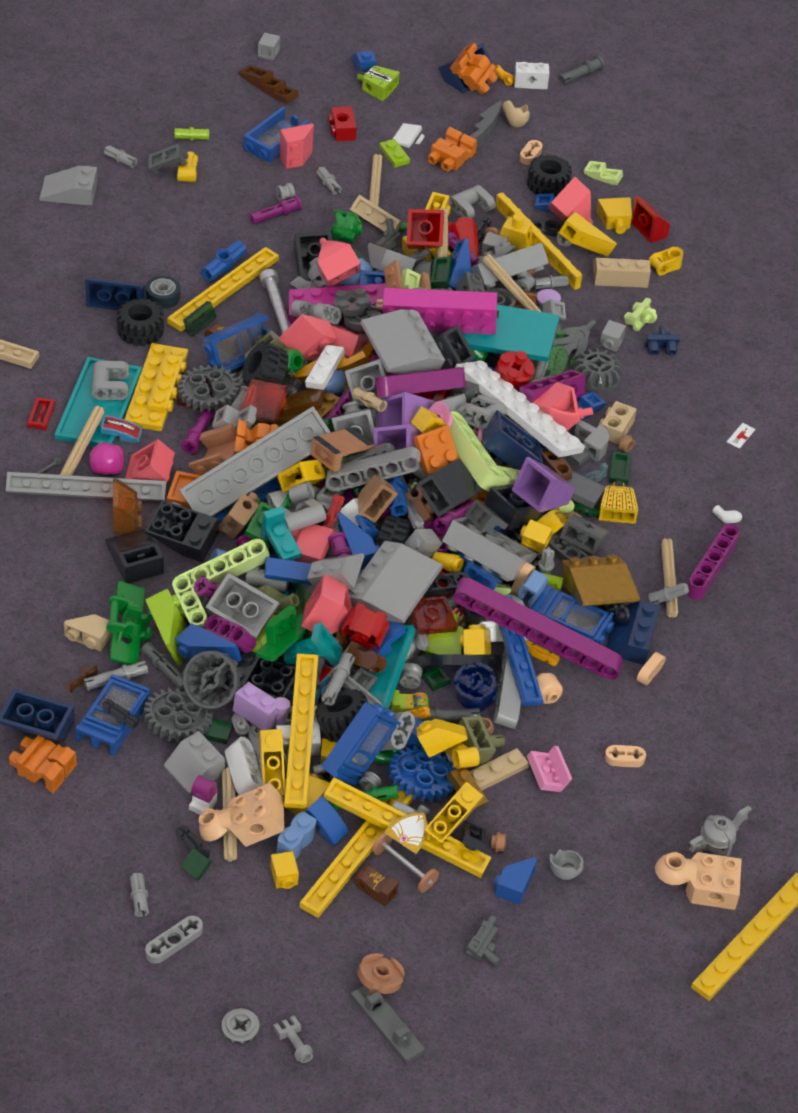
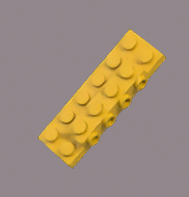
(157, 386)

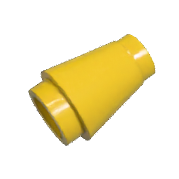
(450, 562)

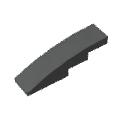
(487, 122)

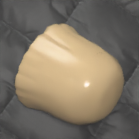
(515, 116)

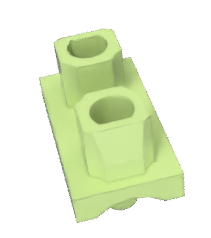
(641, 314)

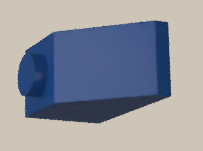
(363, 60)
(515, 880)

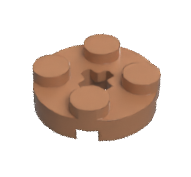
(374, 981)

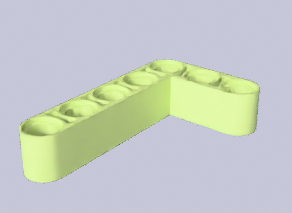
(476, 457)
(210, 570)

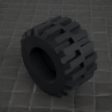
(548, 175)
(140, 322)
(265, 364)
(394, 530)
(337, 717)

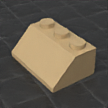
(621, 272)

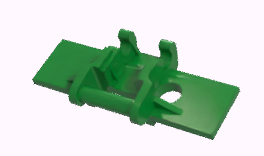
(133, 625)

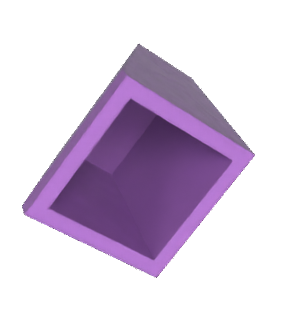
(401, 409)
(399, 436)
(542, 486)

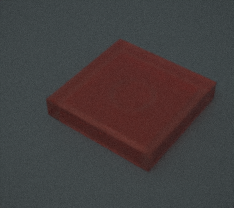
(266, 398)
(433, 616)

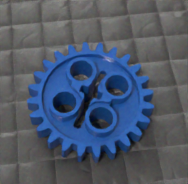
(420, 774)

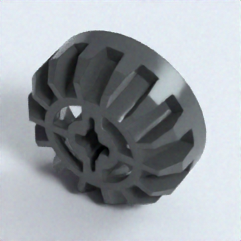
(601, 371)
(200, 684)

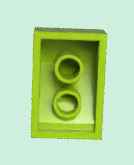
(168, 619)

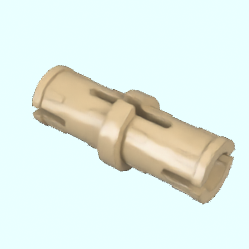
(369, 399)

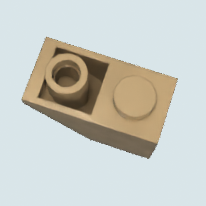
(88, 630)

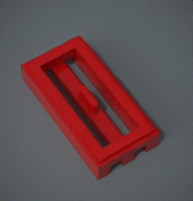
(31, 423)

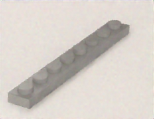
(81, 486)

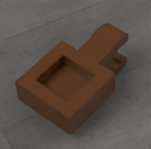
(424, 510)

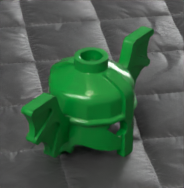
(346, 227)

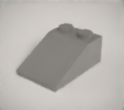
(71, 186)
(242, 605)

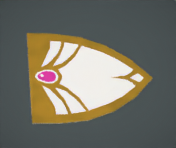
(409, 831)

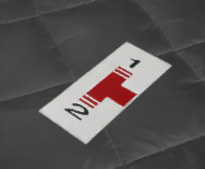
(741, 435)

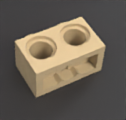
(618, 420)

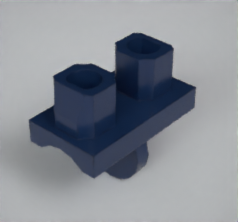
(662, 339)

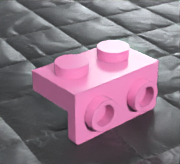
(550, 769)

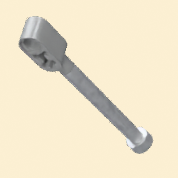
(269, 280)

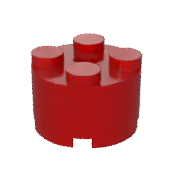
(515, 368)
(366, 626)

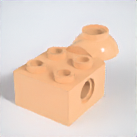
(248, 816)
(710, 877)

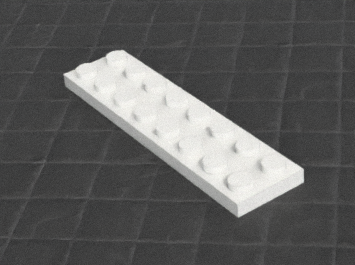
(522, 411)

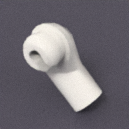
(727, 516)

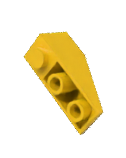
(585, 235)
(272, 758)
(454, 813)

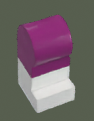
(203, 795)

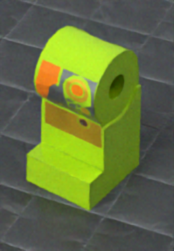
(408, 702)

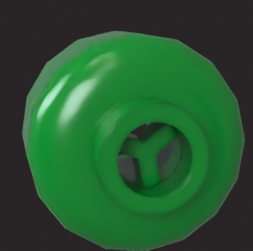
(295, 360)

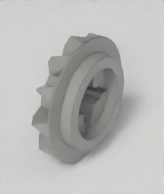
(242, 1017)

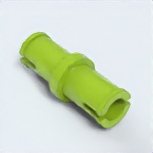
(191, 133)

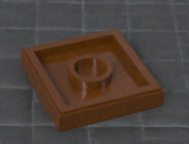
(303, 400)

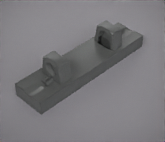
(388, 1024)

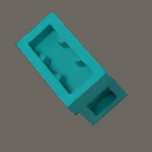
(277, 532)
(320, 644)

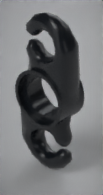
(550, 223)
(620, 612)

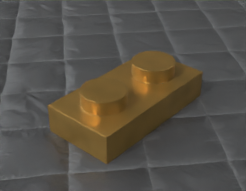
(460, 777)

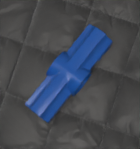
(223, 261)
(398, 505)

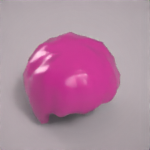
(106, 459)

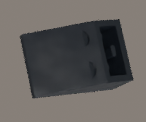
(453, 347)
(448, 488)
(183, 530)
(136, 555)
(269, 676)

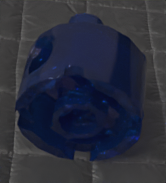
(475, 686)

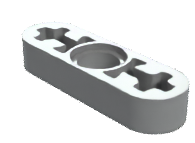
(177, 930)

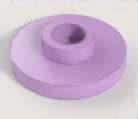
(546, 295)

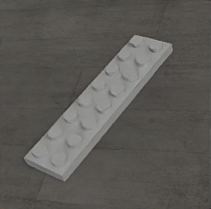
(254, 464)

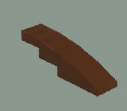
(265, 81)

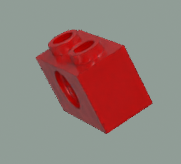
(343, 123)

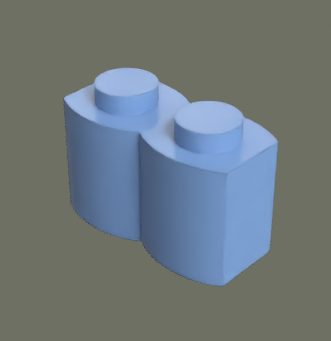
(532, 588)
(297, 835)

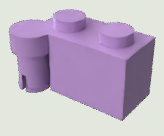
(260, 707)

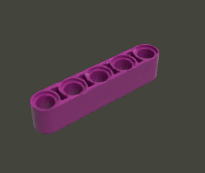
(420, 381)
(713, 561)

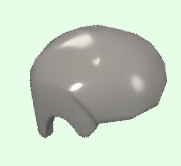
(566, 864)

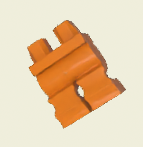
(474, 69)
(453, 150)
(247, 436)
(44, 761)

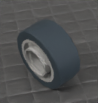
(163, 291)

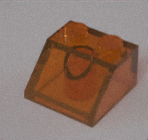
(125, 508)

